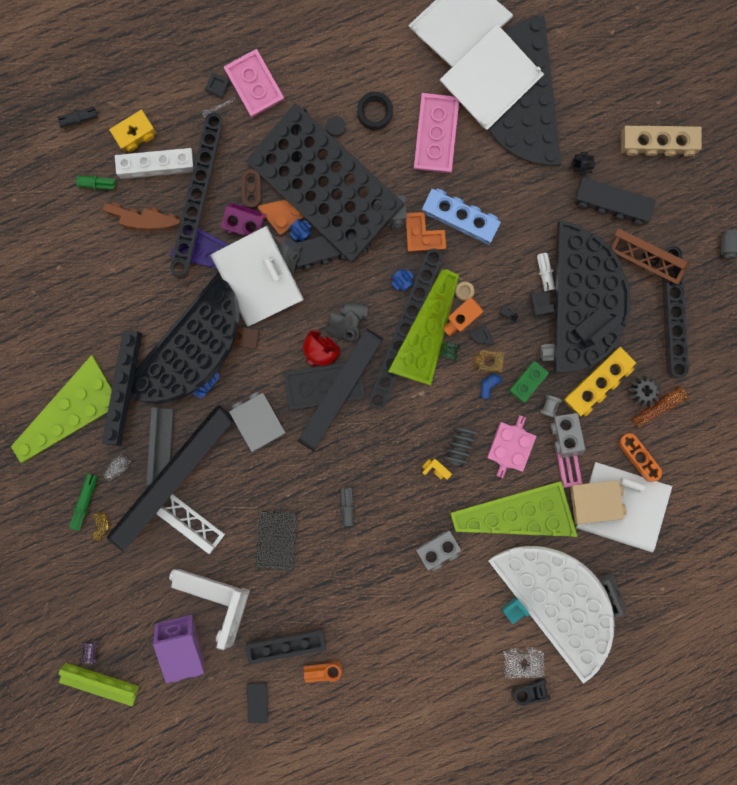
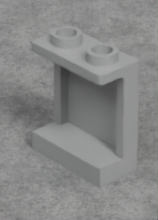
(257, 421)

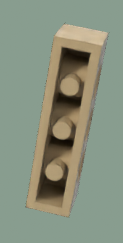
(690, 135)

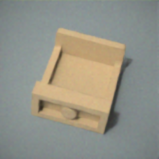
(597, 502)

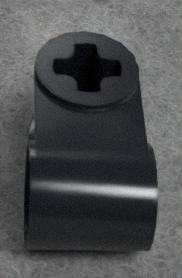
(534, 690)

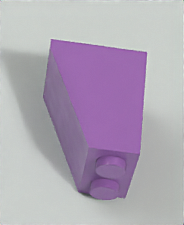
(178, 649)

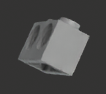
(572, 435)
(436, 546)

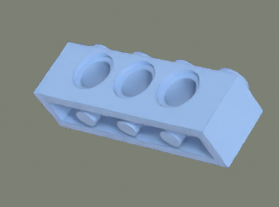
(450, 218)

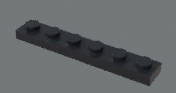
(122, 388)

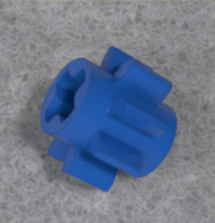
(300, 230)
(402, 280)

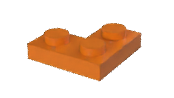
(418, 238)

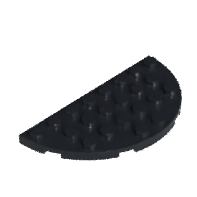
(530, 124)
(586, 279)
(191, 348)

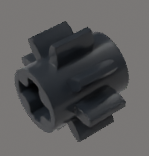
(583, 163)

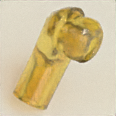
(102, 525)

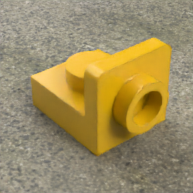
(439, 471)

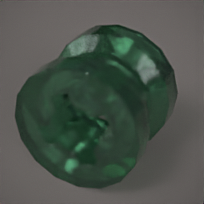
(449, 351)

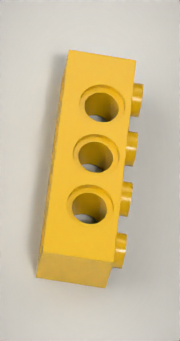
(625, 367)

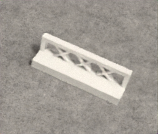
(186, 529)

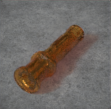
(668, 402)

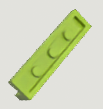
(98, 684)

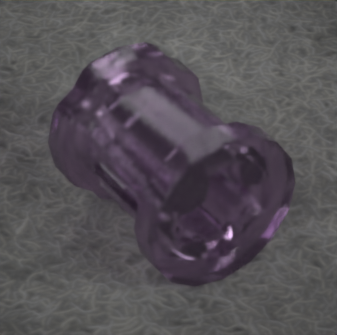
(88, 652)

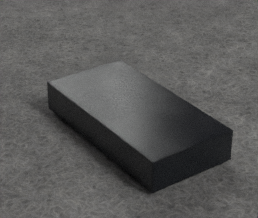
(257, 702)

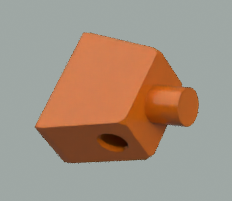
(470, 310)

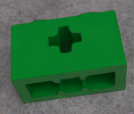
(528, 382)

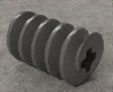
(460, 446)

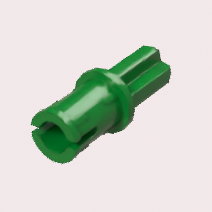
(95, 182)

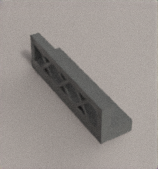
(159, 441)

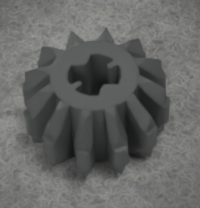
(642, 397)

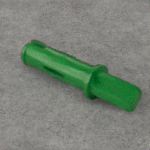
(82, 503)

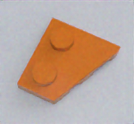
(280, 215)

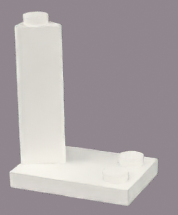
(217, 592)

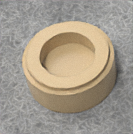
(464, 291)

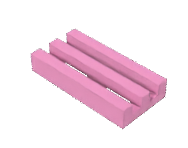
(569, 470)

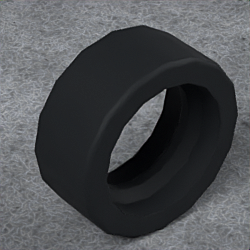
(375, 96)

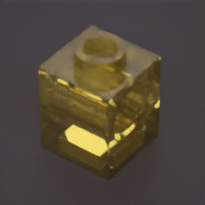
(497, 357)

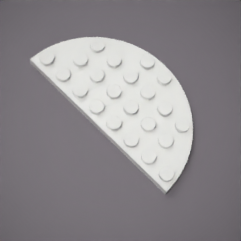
(563, 602)

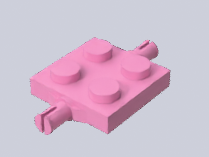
(511, 446)

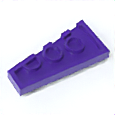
(204, 247)

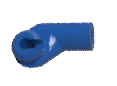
(488, 383)

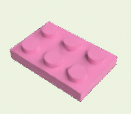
(254, 83)

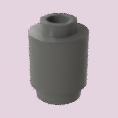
(729, 244)
(358, 308)

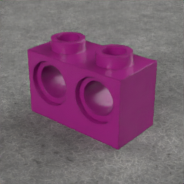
(244, 216)

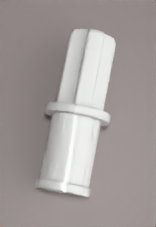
(546, 272)

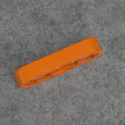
(648, 458)

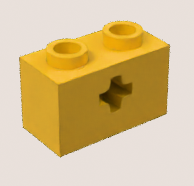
(123, 131)

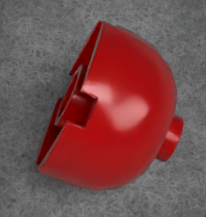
(320, 350)

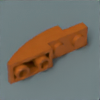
(149, 221)

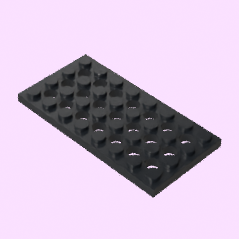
(337, 181)

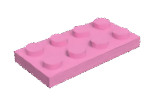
(436, 133)

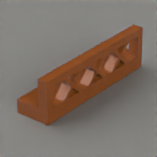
(649, 248)

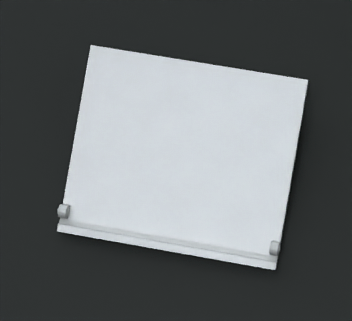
(458, 25)
(491, 77)
(257, 276)
(644, 508)

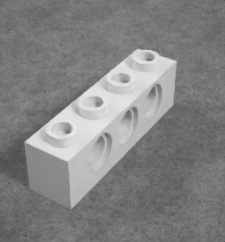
(155, 163)

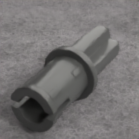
(347, 506)

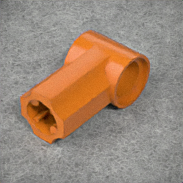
(321, 672)

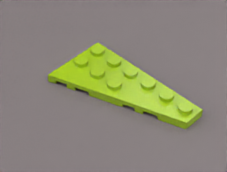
(423, 343)
(74, 407)
(525, 513)

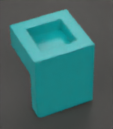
(514, 610)

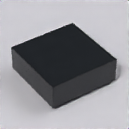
(217, 85)

